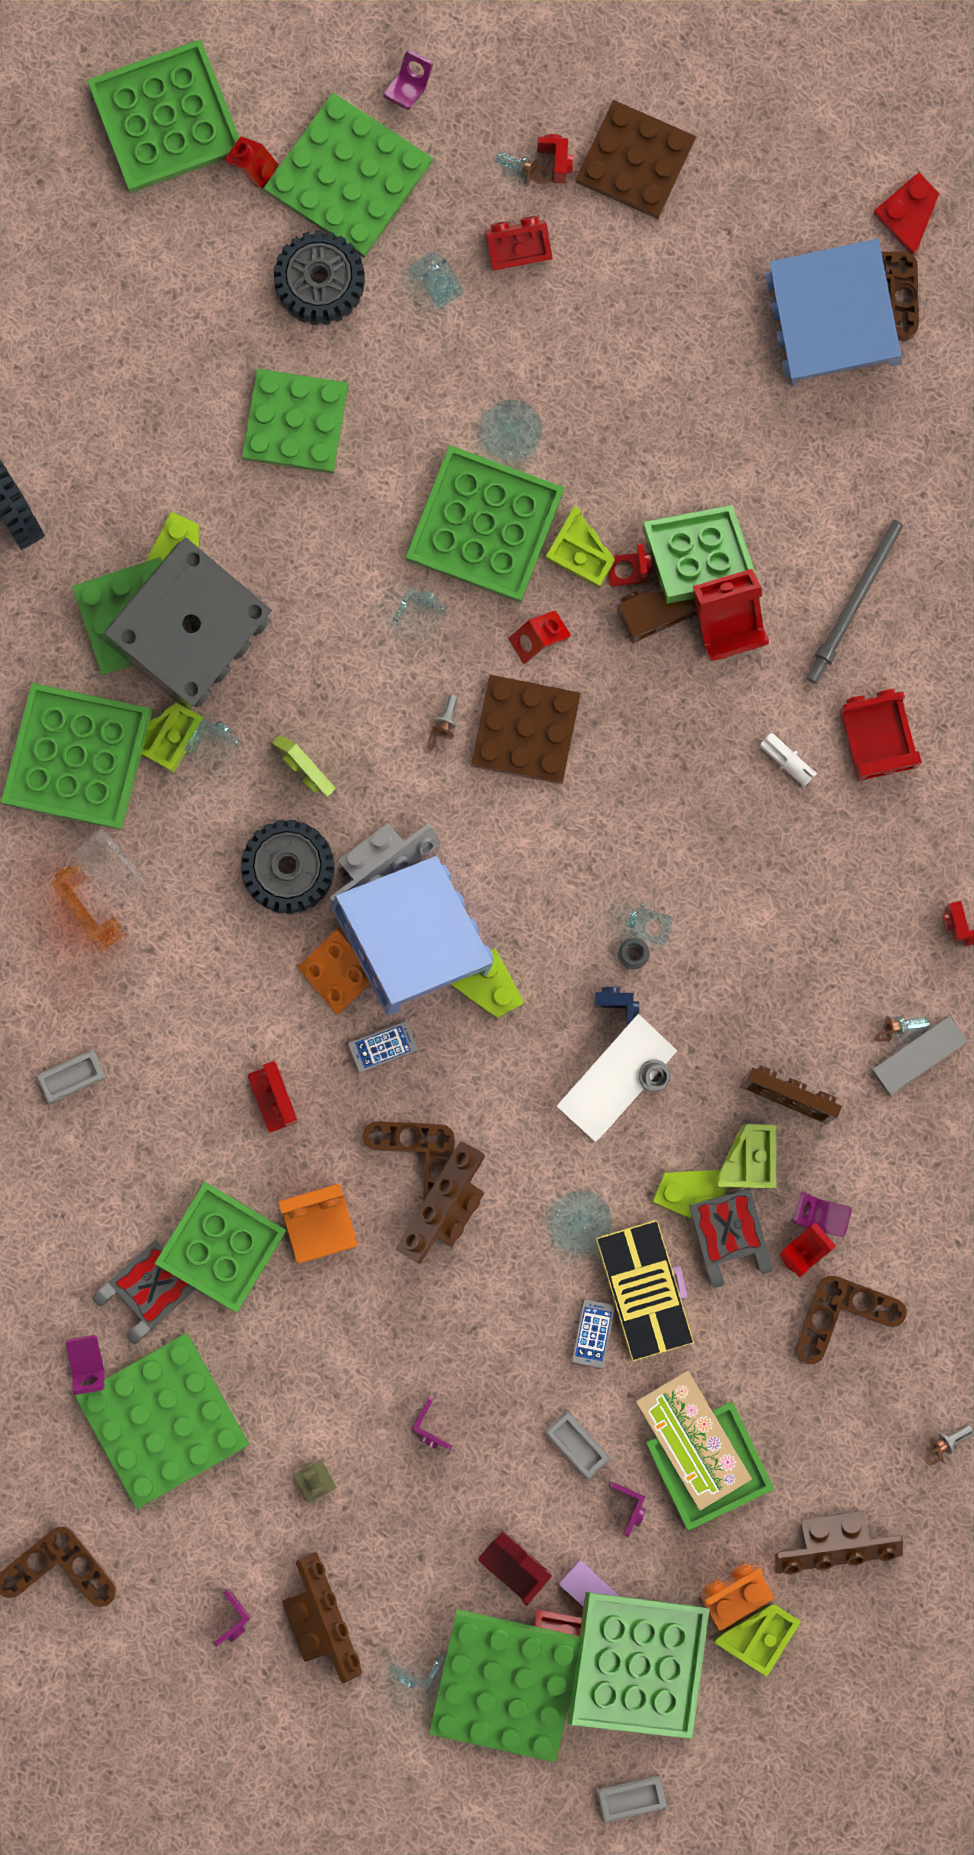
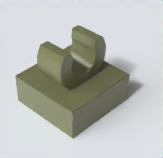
(315, 1481)

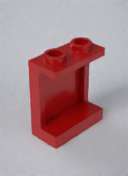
(730, 615)
(879, 735)

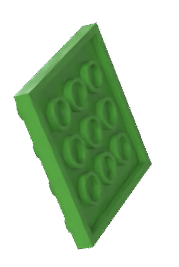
(164, 115)
(348, 174)
(485, 524)
(76, 756)
(162, 1421)
(638, 1665)
(505, 1685)

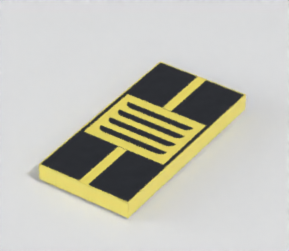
(644, 1290)

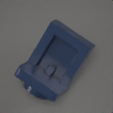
(612, 998)

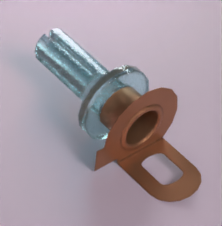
(524, 167)
(899, 1027)

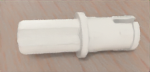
(788, 759)

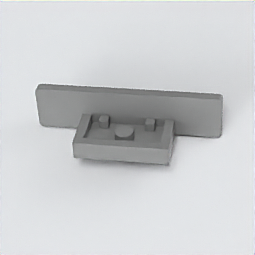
(385, 854)

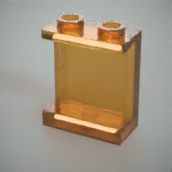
(102, 935)

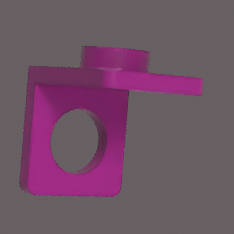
(408, 86)
(830, 1216)
(86, 1364)
(426, 1437)
(637, 1513)
(238, 1629)

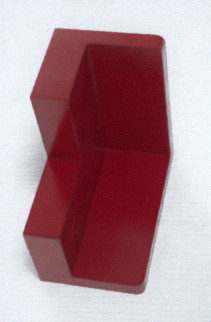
(515, 1567)

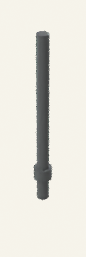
(826, 652)

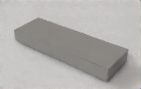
(919, 1055)

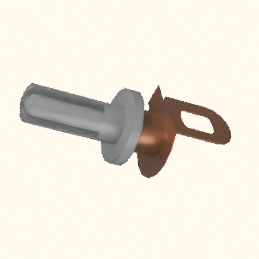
(445, 722)
(946, 1444)

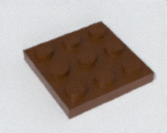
(635, 159)
(525, 729)
(791, 1094)

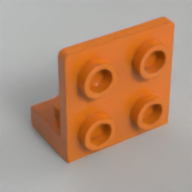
(335, 971)
(318, 1223)
(736, 1596)

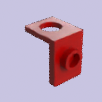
(640, 563)
(542, 632)

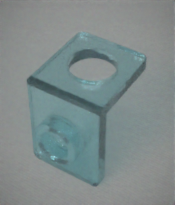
(437, 278)
(424, 599)
(218, 729)
(639, 919)
(411, 1679)

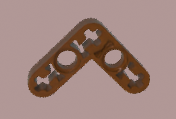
(900, 281)
(433, 1153)
(845, 1302)
(54, 1556)

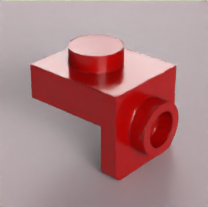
(559, 146)
(252, 160)
(955, 921)
(806, 1250)

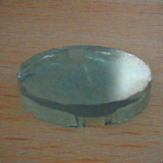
(511, 430)
(579, 1221)

